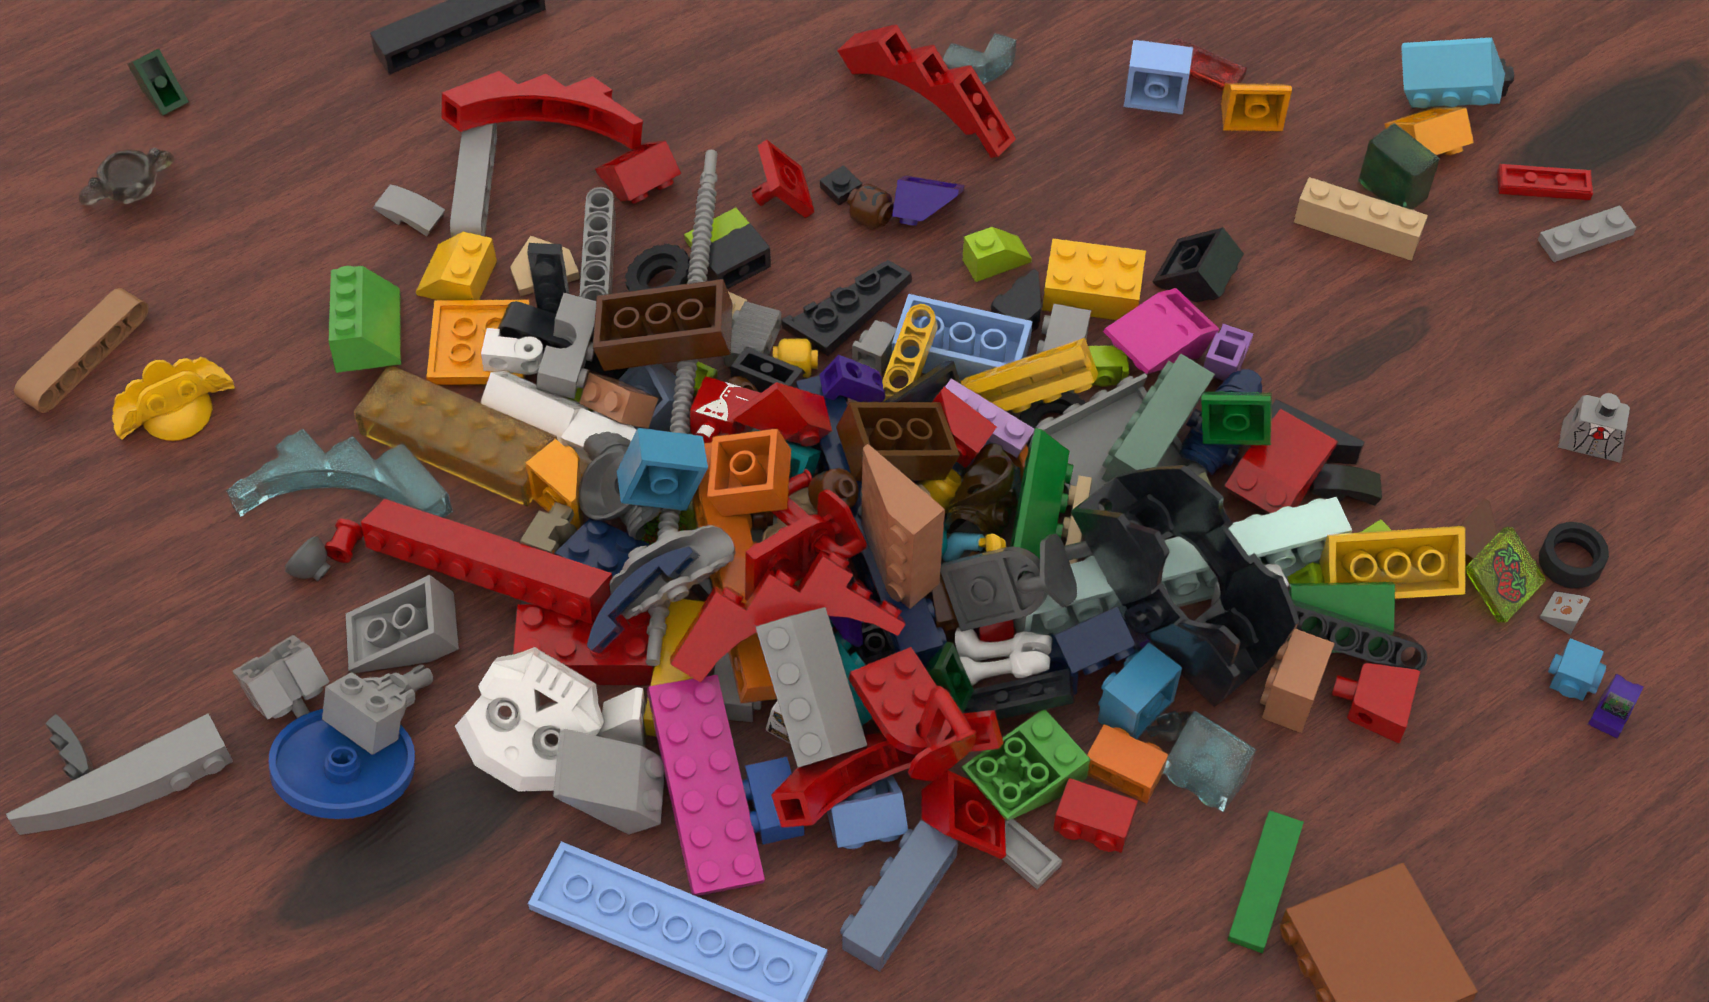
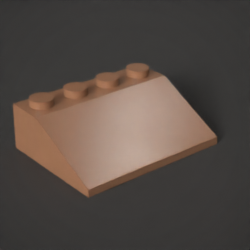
(901, 529)

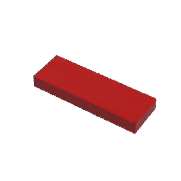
(1544, 182)

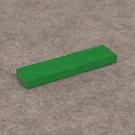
(1265, 881)

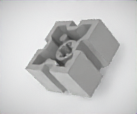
(281, 678)

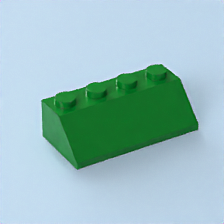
(1041, 492)

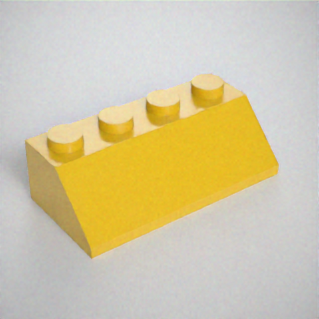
(1415, 560)

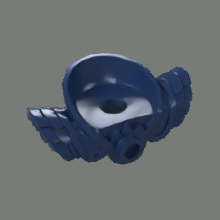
(1215, 455)

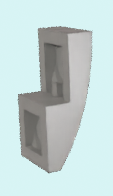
(406, 206)

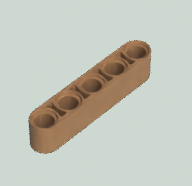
(81, 350)

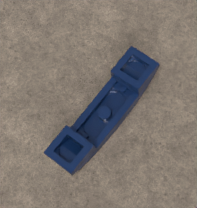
(606, 626)

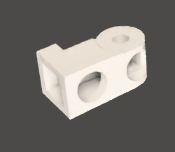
(511, 354)

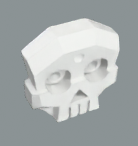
(516, 745)

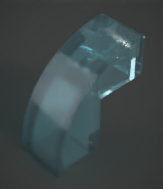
(987, 65)

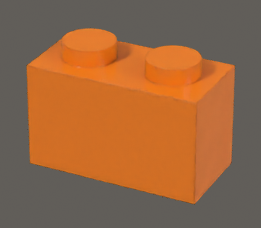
(1126, 763)

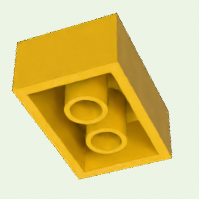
(1094, 278)

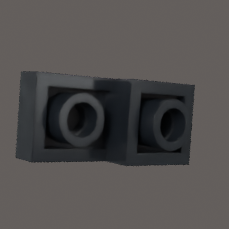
(1347, 481)

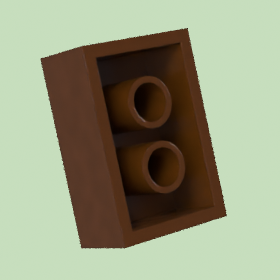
(905, 433)

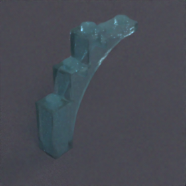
(347, 466)

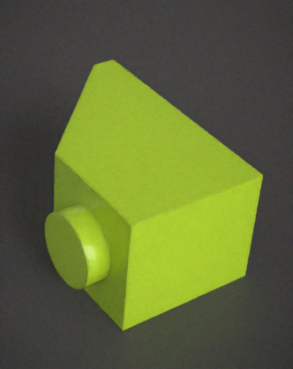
(993, 253)

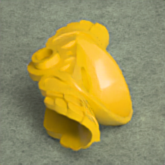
(170, 399)

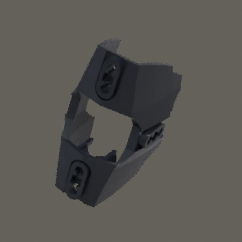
(1129, 545)

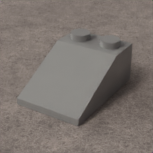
(403, 627)
(610, 780)

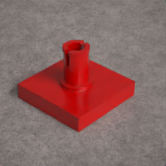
(784, 181)

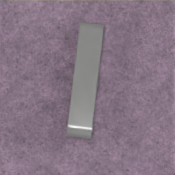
(473, 180)
(598, 244)

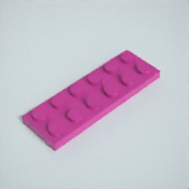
(705, 786)

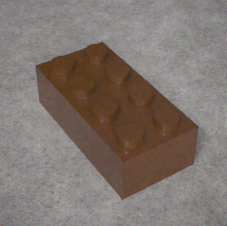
(663, 325)

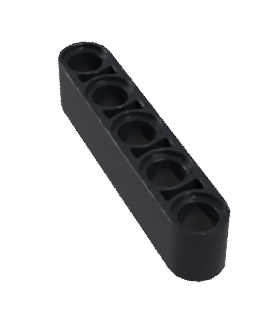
(529, 321)
(1359, 637)

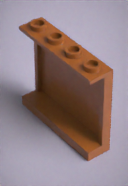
(1375, 944)

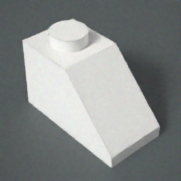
(624, 718)

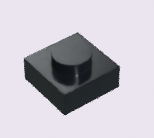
(839, 184)

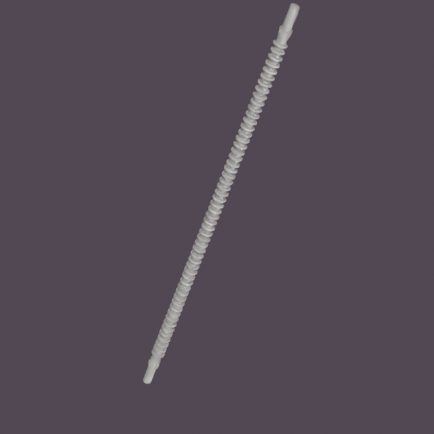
(685, 376)

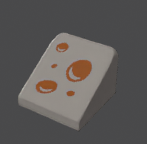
(1564, 610)

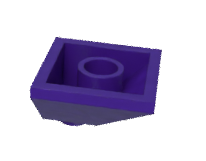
(921, 197)

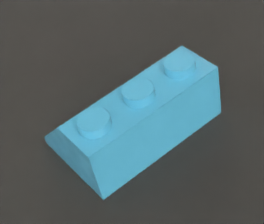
(1452, 73)

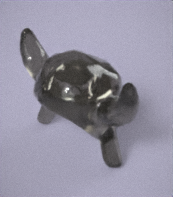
(126, 176)

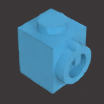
(1577, 670)

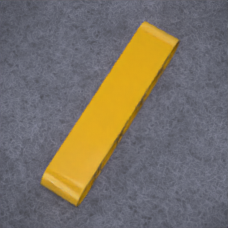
(910, 336)

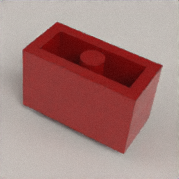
(1094, 816)

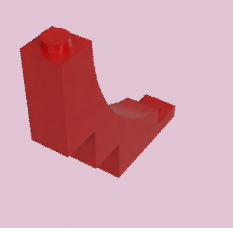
(922, 69)

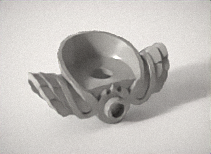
(709, 541)

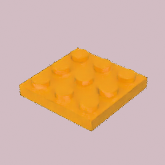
(459, 337)

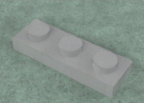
(1586, 233)

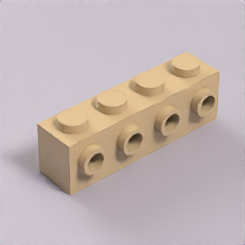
(1360, 218)

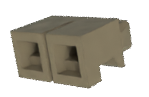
(550, 529)

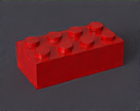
(567, 639)

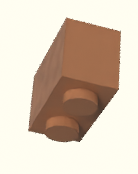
(618, 400)

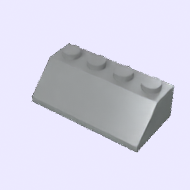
(811, 686)

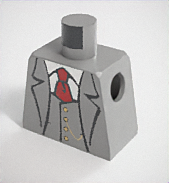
(1596, 427)

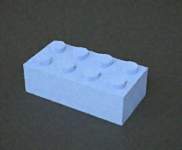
(968, 336)

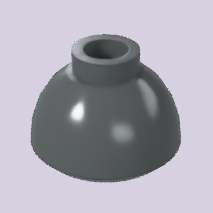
(309, 560)

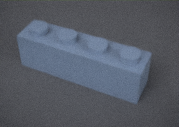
(899, 895)

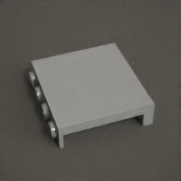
(1096, 425)

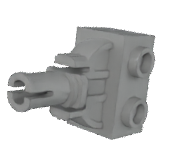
(372, 707)

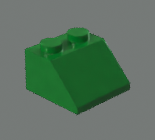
(1236, 418)

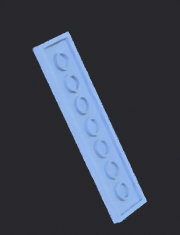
(676, 928)

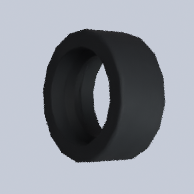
(1581, 535)

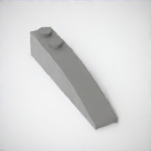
(130, 780)

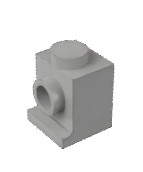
(875, 346)

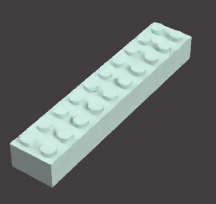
(1282, 538)

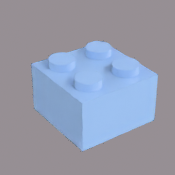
(1158, 77)

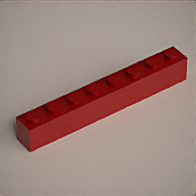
(487, 560)

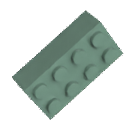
(1158, 418)

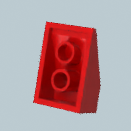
(1283, 471)

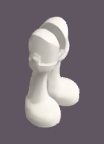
(1026, 651)

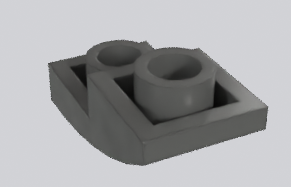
(70, 748)

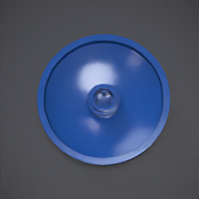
(334, 776)

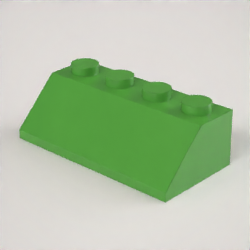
(363, 320)

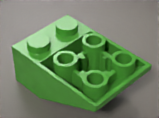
(1028, 767)

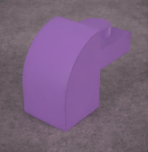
(1227, 351)

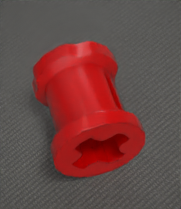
(343, 540)

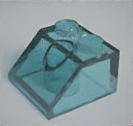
(1209, 762)

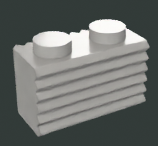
(755, 328)

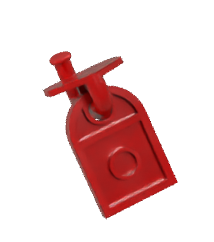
(805, 535)
(914, 713)

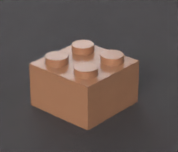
(1295, 680)

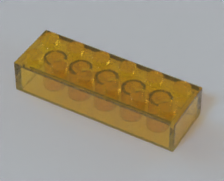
(452, 432)

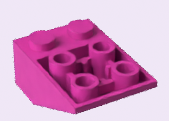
(1162, 331)

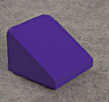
(849, 629)

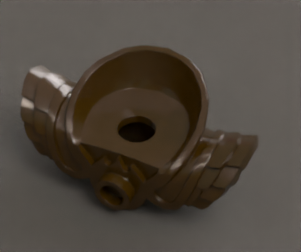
(993, 503)

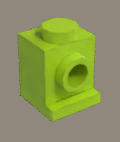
(1110, 364)

